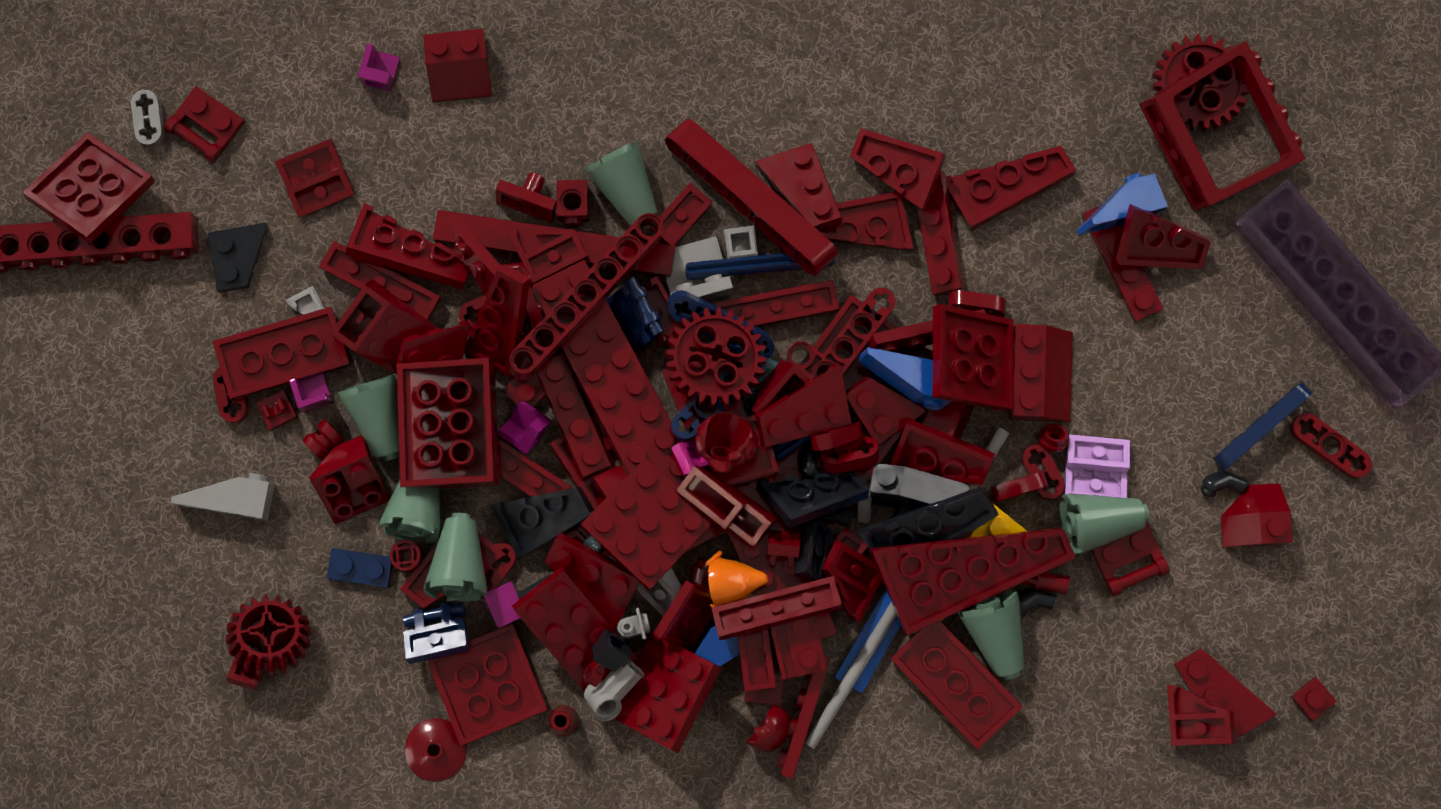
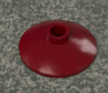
(448, 760)

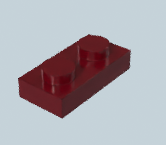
(683, 214)

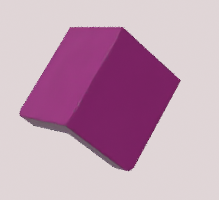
(378, 69)
(311, 393)
(525, 427)
(500, 604)

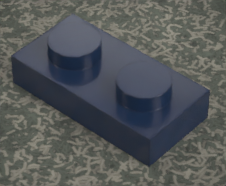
(360, 568)

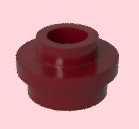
(1054, 438)

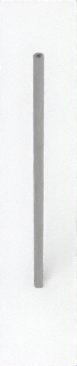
(873, 642)

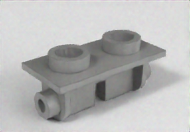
(634, 626)

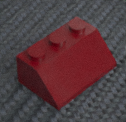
(1042, 373)

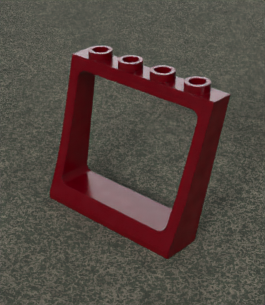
(1180, 148)

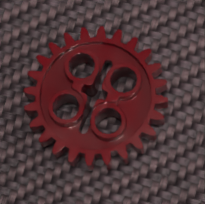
(1226, 94)
(724, 332)

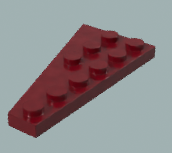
(951, 575)

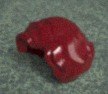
(726, 441)

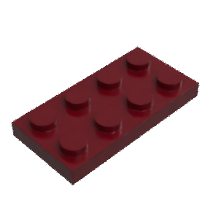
(280, 352)
(565, 622)
(956, 682)

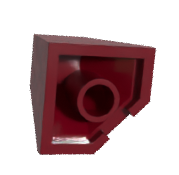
(782, 381)
(1257, 518)

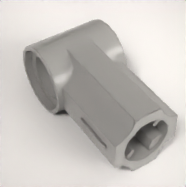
(606, 697)

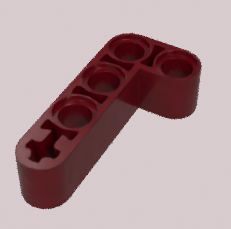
(847, 336)

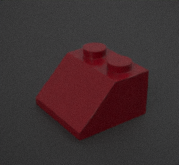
(457, 65)

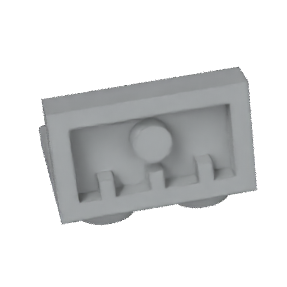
(706, 289)

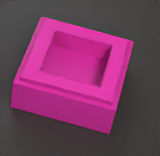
(688, 457)

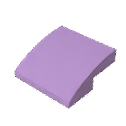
(1097, 466)

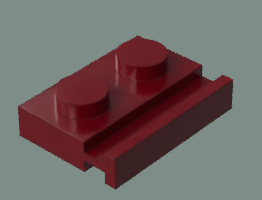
(798, 648)

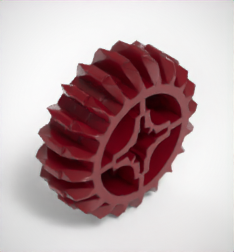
(241, 637)

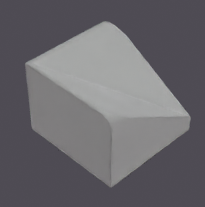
(740, 242)

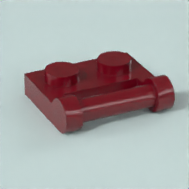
(209, 115)
(1126, 551)

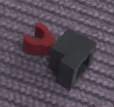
(608, 652)

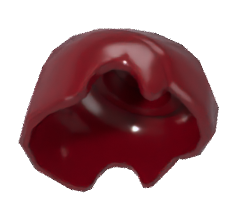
(772, 730)

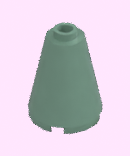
(624, 181)
(375, 414)
(413, 514)
(1100, 519)
(457, 562)
(997, 632)

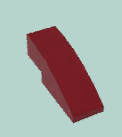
(727, 505)

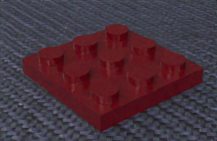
(88, 187)
(973, 358)
(646, 524)
(488, 685)
(669, 692)

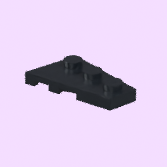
(811, 498)
(540, 518)

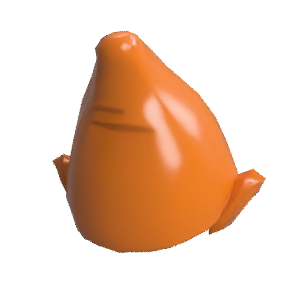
(732, 580)

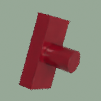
(527, 198)
(756, 661)

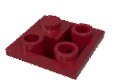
(349, 481)

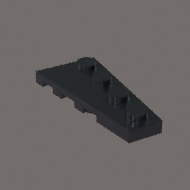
(935, 522)

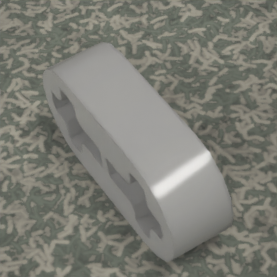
(140, 118)

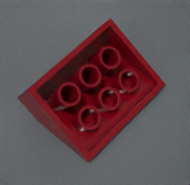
(448, 424)

